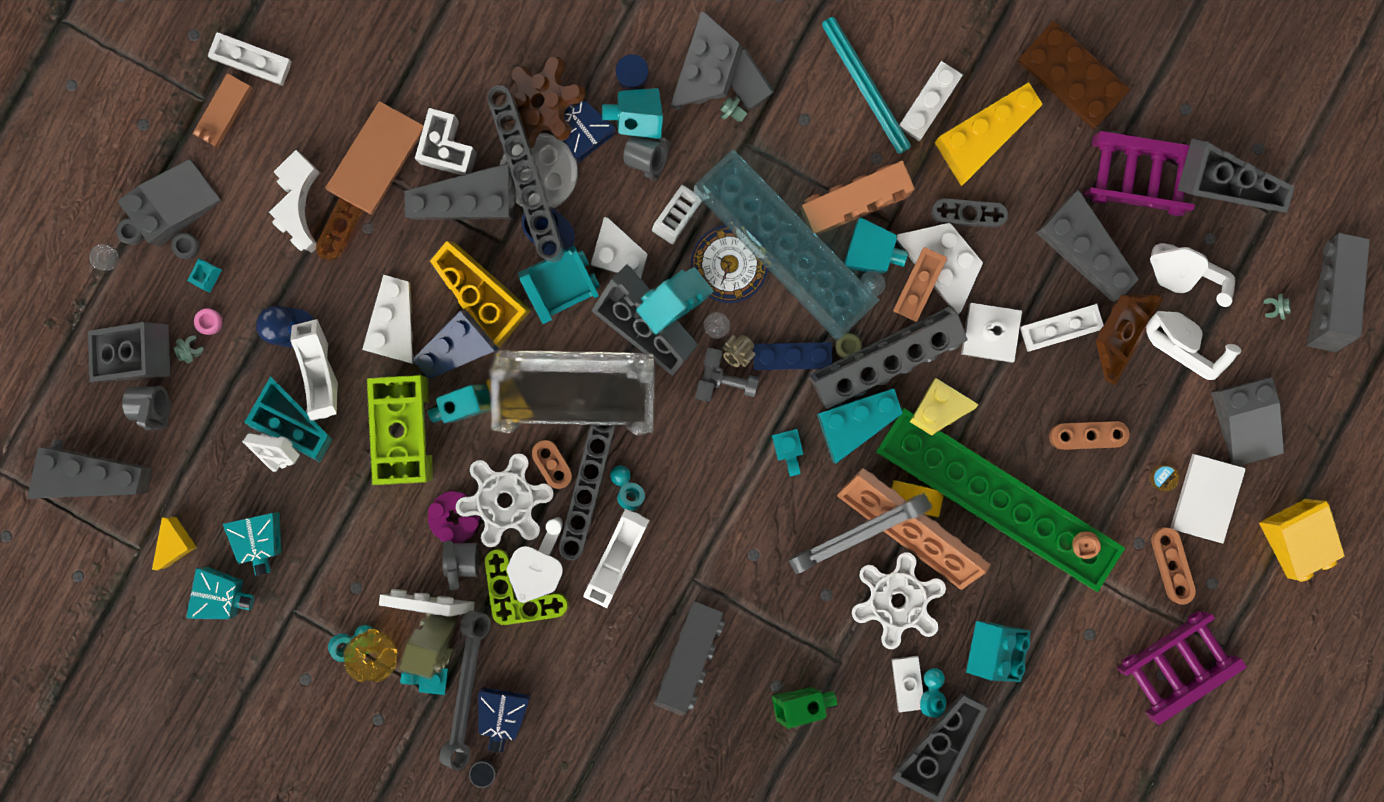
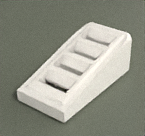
(666, 232)

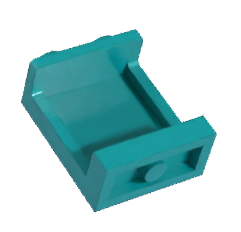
(559, 284)

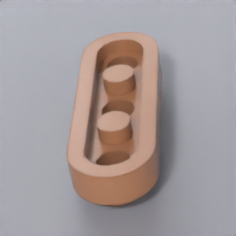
(1078, 435)
(1181, 573)

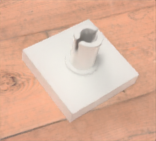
(991, 332)

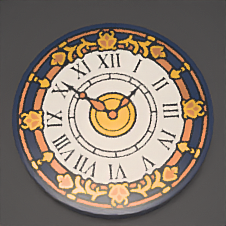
(727, 266)

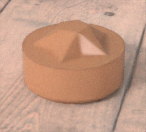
(1086, 545)

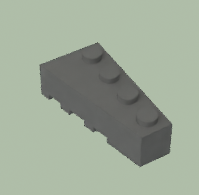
(1223, 177)
(466, 197)
(618, 309)
(78, 474)
(689, 658)
(940, 751)

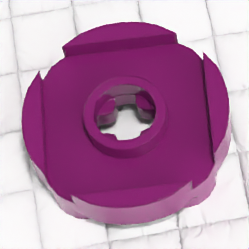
(440, 525)

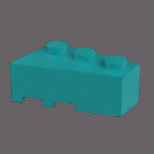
(673, 299)
(281, 416)
(857, 421)

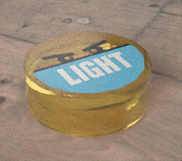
(1164, 478)

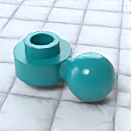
(620, 476)
(337, 653)
(932, 701)

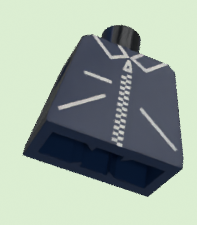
(587, 130)
(501, 715)

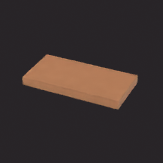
(375, 158)

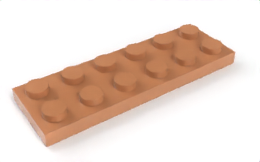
(918, 535)

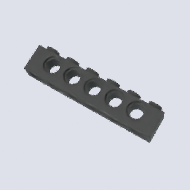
(874, 356)

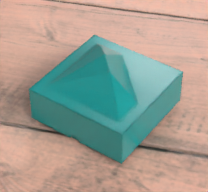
(204, 275)

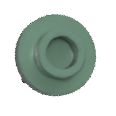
(730, 108)
(1282, 305)
(184, 351)

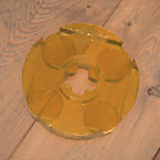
(365, 643)

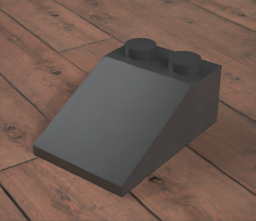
(169, 202)
(129, 352)
(1250, 420)

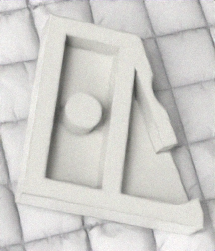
(616, 250)
(271, 450)

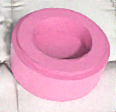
(208, 321)

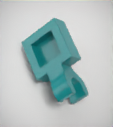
(787, 447)
(435, 685)

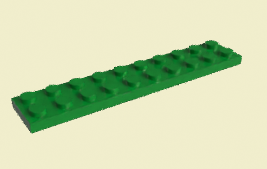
(997, 499)

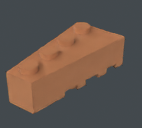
(857, 199)

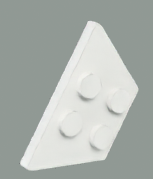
(961, 263)

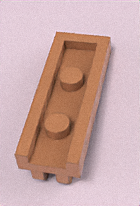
(222, 110)
(920, 284)

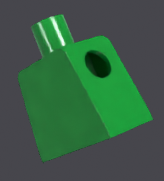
(793, 709)

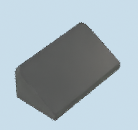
(749, 82)

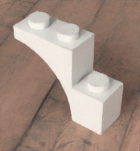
(295, 175)
(317, 373)
(616, 558)

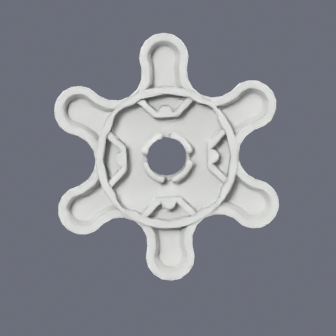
(523, 500)
(909, 615)

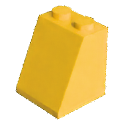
(1304, 538)

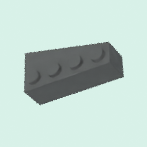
(1087, 246)
(1340, 294)

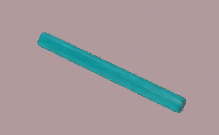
(866, 85)

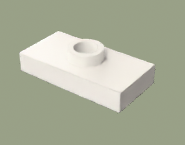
(907, 683)

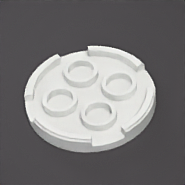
(556, 168)

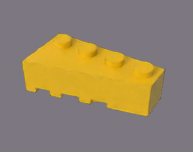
(980, 136)
(480, 292)

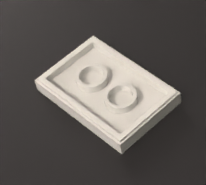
(1207, 498)

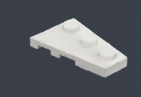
(390, 323)
(424, 603)

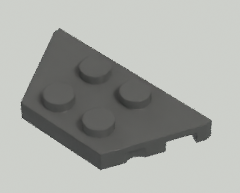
(708, 65)

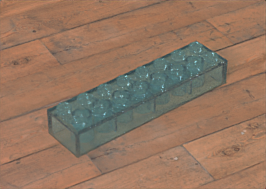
(785, 244)

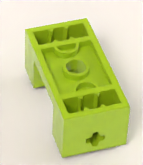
(404, 457)

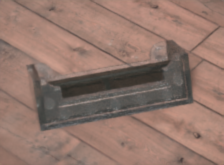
(572, 389)

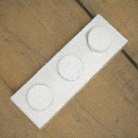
(249, 58)
(930, 101)
(1062, 327)

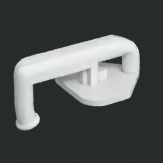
(1183, 267)
(1184, 341)
(534, 571)

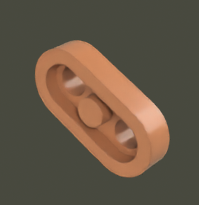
(551, 465)

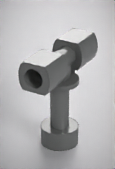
(714, 376)

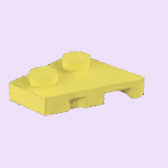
(941, 407)

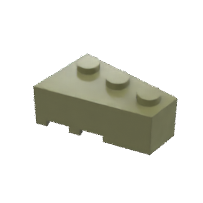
(429, 648)

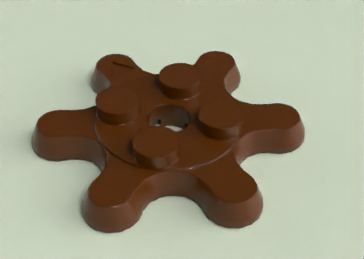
(556, 100)

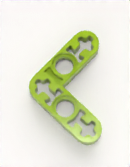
(514, 605)

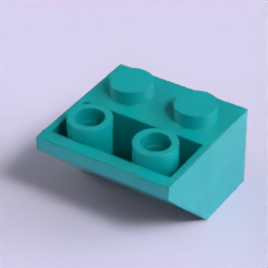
(998, 652)

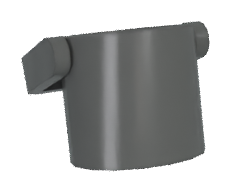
(647, 155)
(147, 406)
(460, 561)

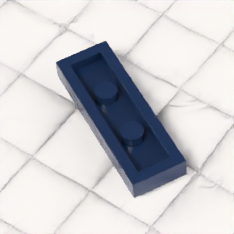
(792, 356)

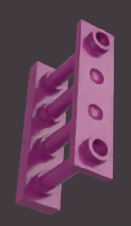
(1133, 149)
(1204, 680)

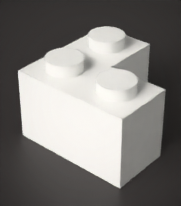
(438, 147)

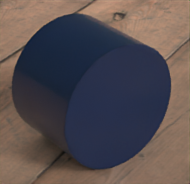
(632, 72)

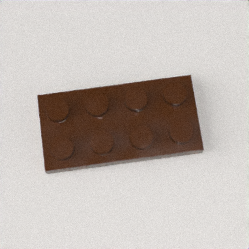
(1073, 75)

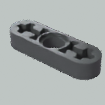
(987, 221)

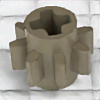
(739, 351)

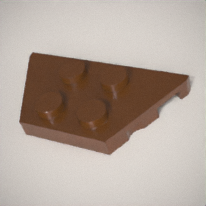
(1124, 331)

